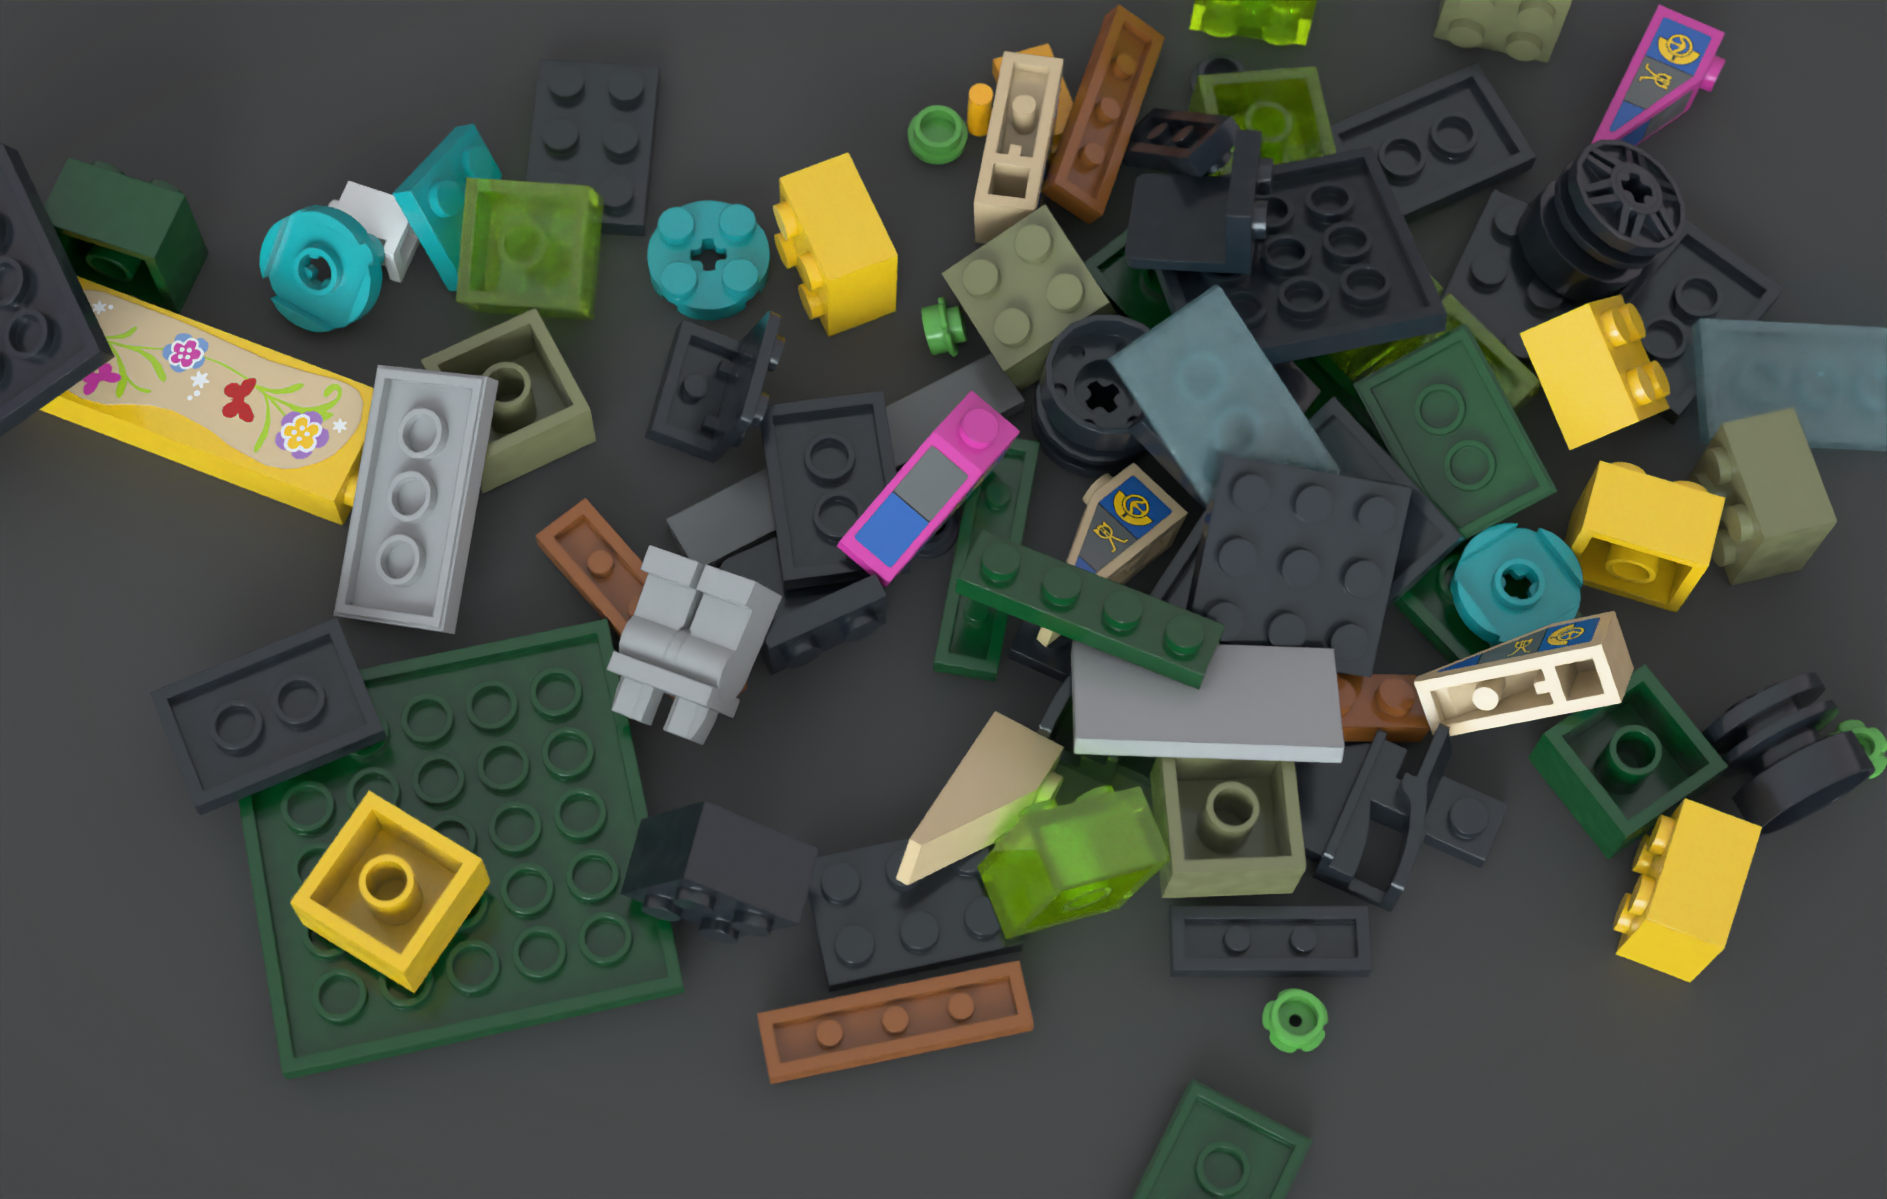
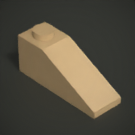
(994, 782)

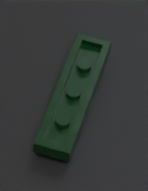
(1090, 609)
(971, 631)

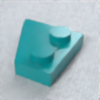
(436, 195)

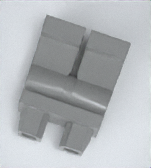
(691, 640)

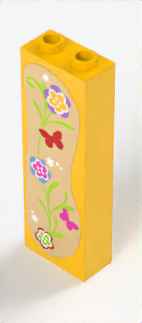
(222, 406)

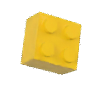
(836, 245)
(1596, 369)
(1643, 534)
(1686, 889)
(391, 891)

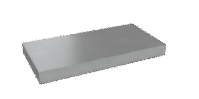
(416, 498)
(1249, 706)

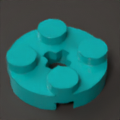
(701, 227)
(352, 257)
(1522, 553)

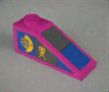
(1662, 77)
(929, 488)

